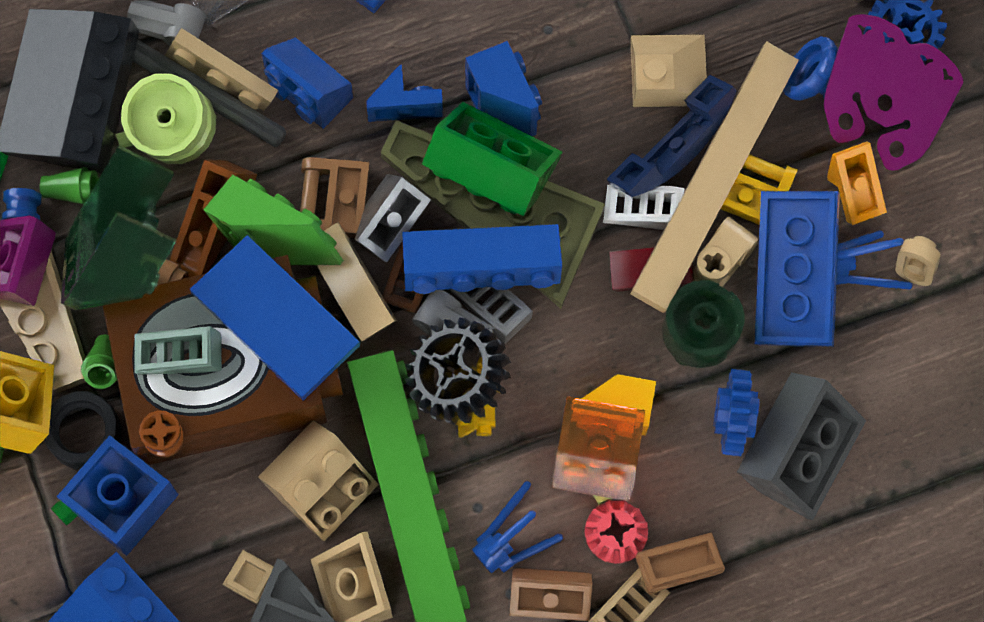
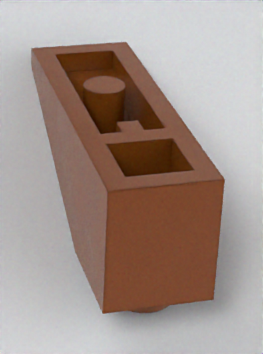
(198, 237)

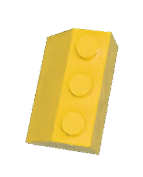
(24, 402)

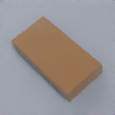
(680, 562)

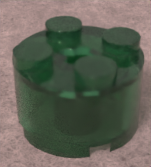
(715, 307)

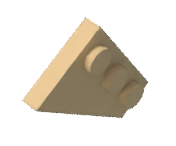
(220, 70)

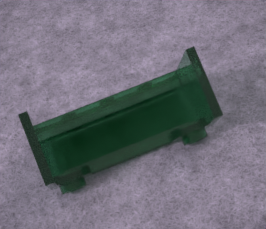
(114, 240)

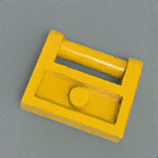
(745, 193)

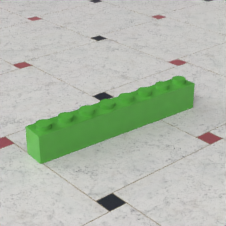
(408, 489)

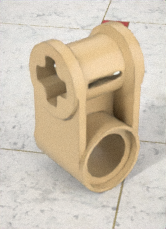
(725, 251)

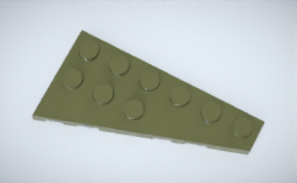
(555, 205)

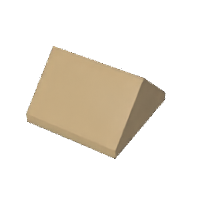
(352, 582)

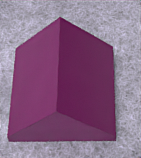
(23, 258)

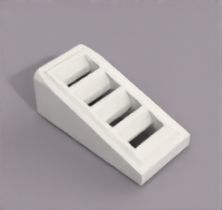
(642, 219)

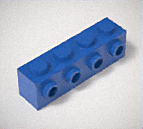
(482, 258)

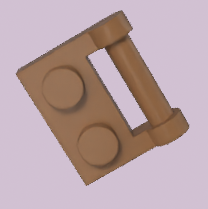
(345, 191)

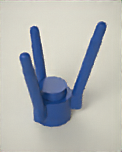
(847, 262)
(494, 550)

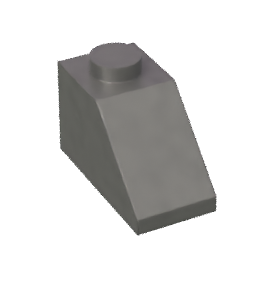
(389, 213)

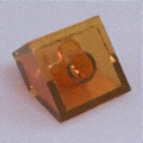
(598, 448)

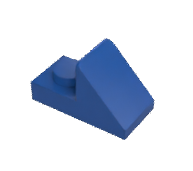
(394, 103)

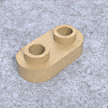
(918, 261)

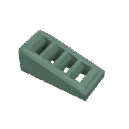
(211, 351)

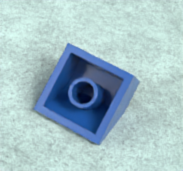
(118, 495)

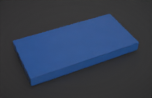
(797, 268)
(275, 317)

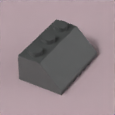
(802, 444)

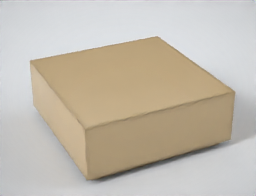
(248, 577)

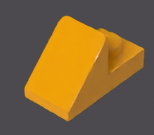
(858, 183)

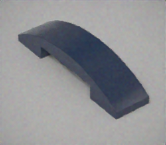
(681, 144)

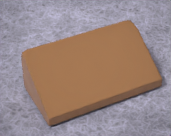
(551, 594)

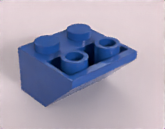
(306, 81)
(500, 88)

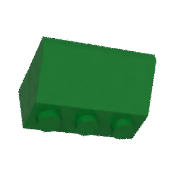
(491, 158)

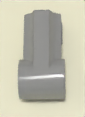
(166, 21)
(441, 306)

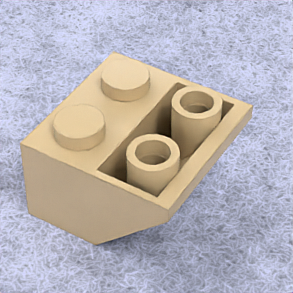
(318, 480)

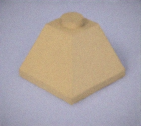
(666, 68)

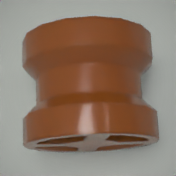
(160, 425)

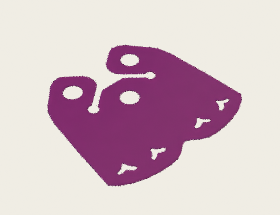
(894, 69)

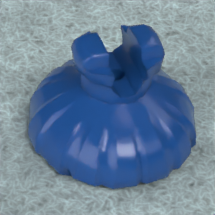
(812, 69)

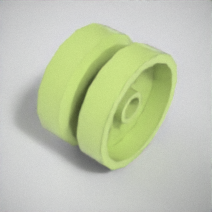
(168, 118)

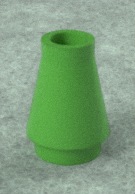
(69, 185)
(99, 365)

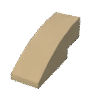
(356, 289)

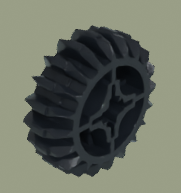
(466, 341)

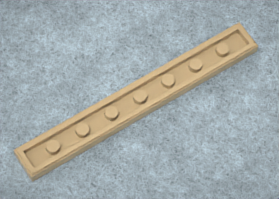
(714, 177)

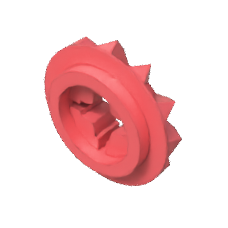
(606, 546)

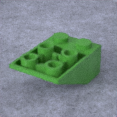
(271, 223)

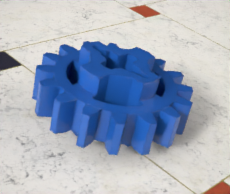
(914, 17)
(736, 412)

